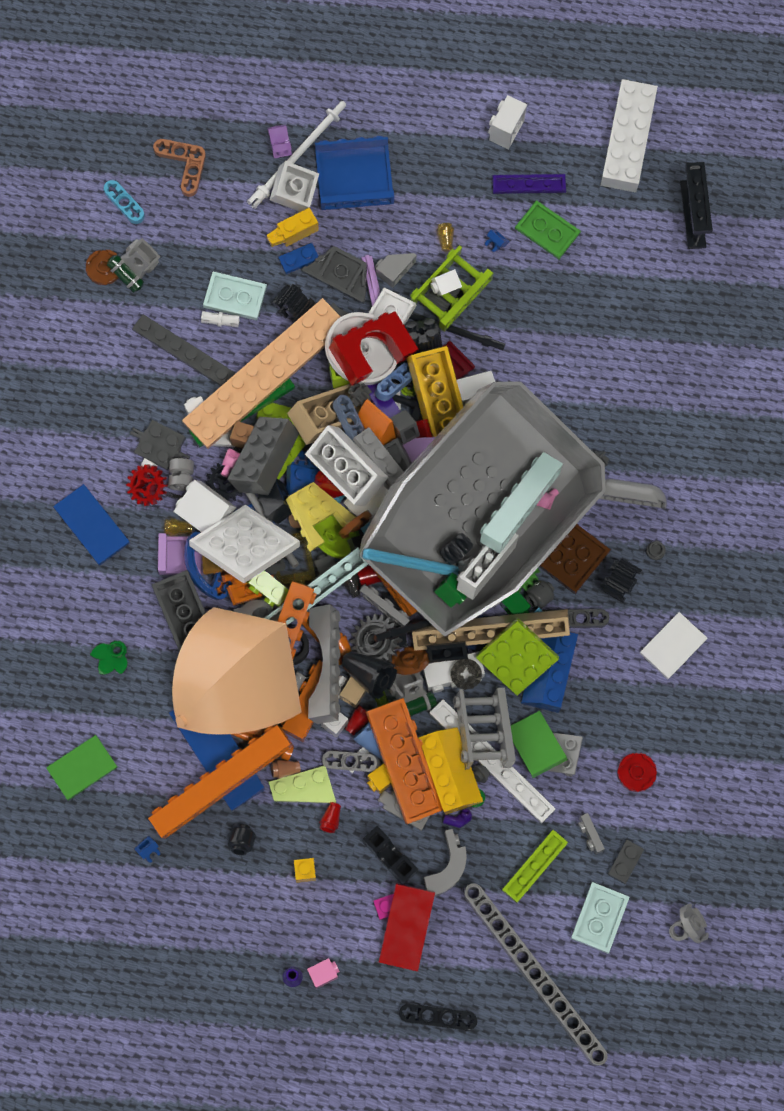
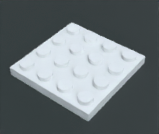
(244, 543)

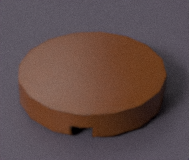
(98, 271)
(355, 524)
(410, 661)

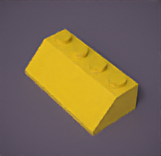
(453, 783)

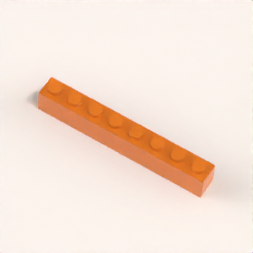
(221, 781)

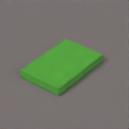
(547, 229)
(537, 744)
(82, 767)

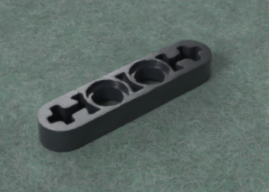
(438, 1014)

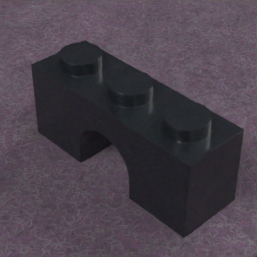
(389, 855)

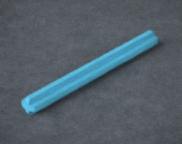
(409, 562)

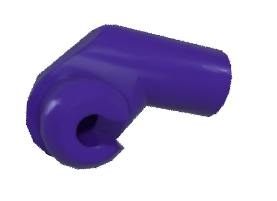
(460, 820)

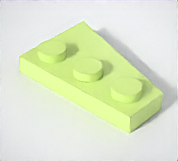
(306, 786)

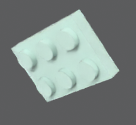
(235, 296)
(600, 917)

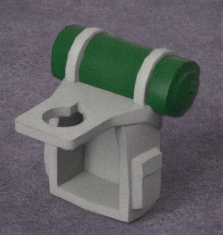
(134, 264)
(412, 690)

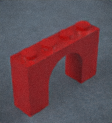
(387, 329)

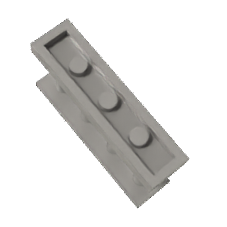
(500, 718)

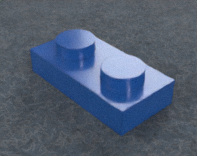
(298, 258)

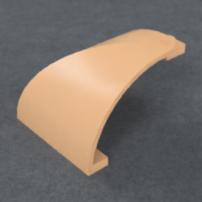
(234, 675)

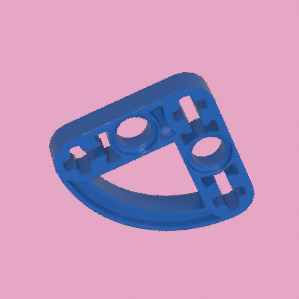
(201, 584)

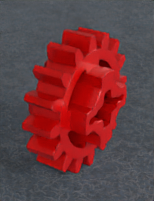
(143, 479)

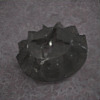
(473, 668)

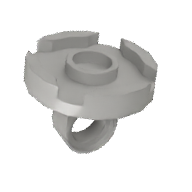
(692, 923)

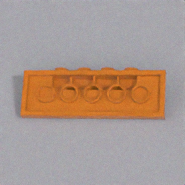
(404, 760)

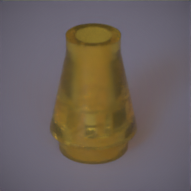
(445, 234)
(177, 527)

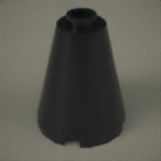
(370, 672)

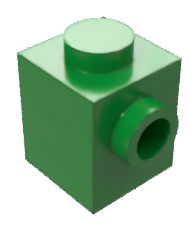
(448, 591)

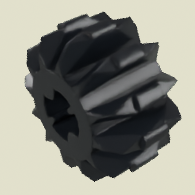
(456, 549)

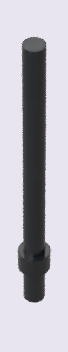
(485, 340)
(393, 633)

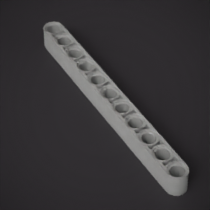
(544, 979)

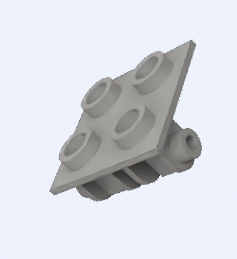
(571, 746)

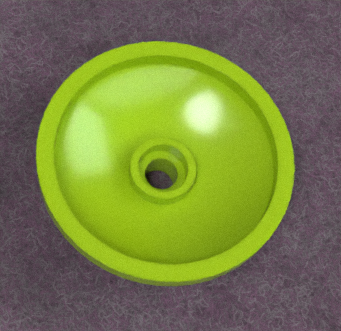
(333, 544)

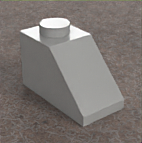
(394, 267)

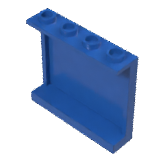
(354, 173)

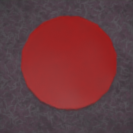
(637, 772)

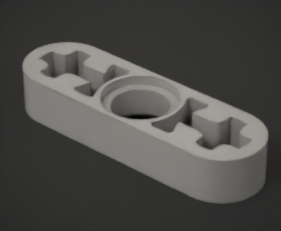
(336, 765)

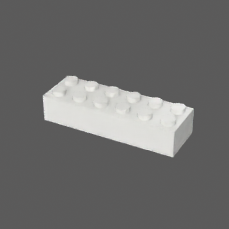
(629, 135)

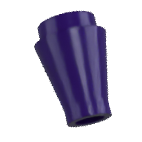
(292, 982)

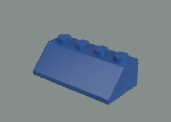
(549, 688)

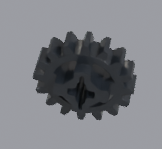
(217, 478)

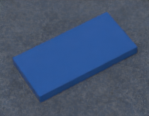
(91, 524)

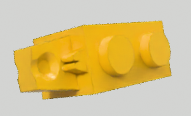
(294, 228)

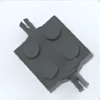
(159, 444)

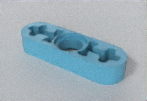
(124, 195)

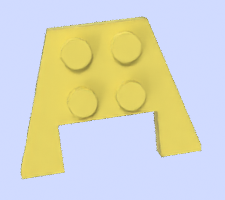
(311, 507)

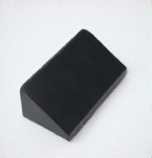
(447, 651)

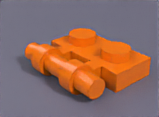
(239, 591)

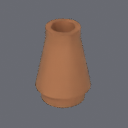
(284, 768)

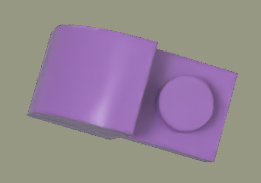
(279, 141)

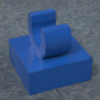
(497, 238)
(146, 847)

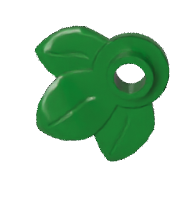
(110, 660)

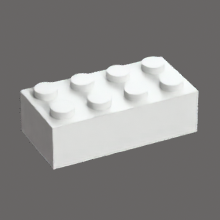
(346, 465)

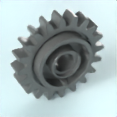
(365, 638)

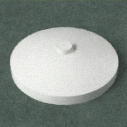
(374, 350)

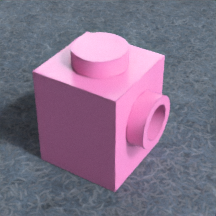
(323, 973)

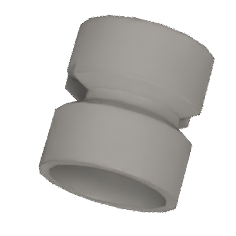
(181, 472)

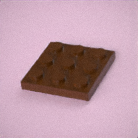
(575, 559)

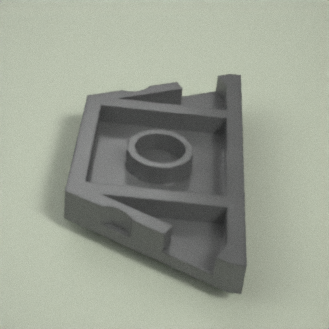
(340, 272)

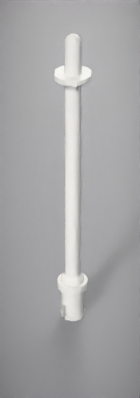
(264, 190)

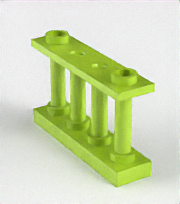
(458, 305)

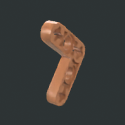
(191, 162)

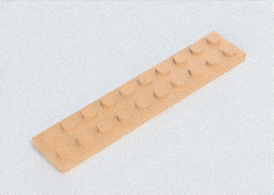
(262, 375)

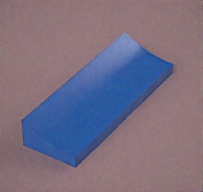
(212, 750)

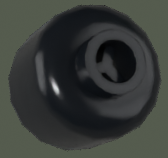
(241, 839)

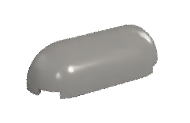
(634, 493)

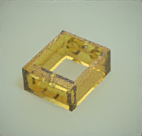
(303, 577)

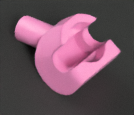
(229, 461)
(547, 500)

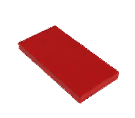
(407, 927)

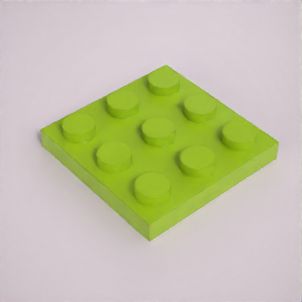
(517, 656)

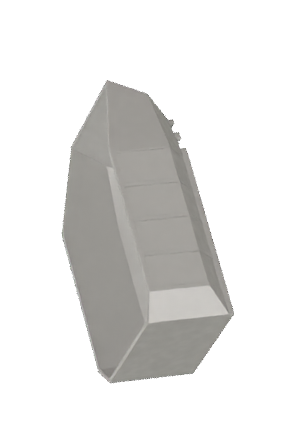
(461, 484)

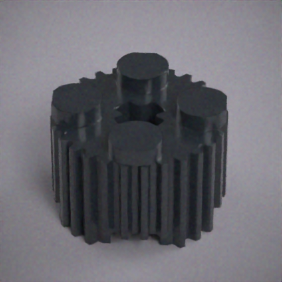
(292, 302)
(425, 334)
(621, 580)

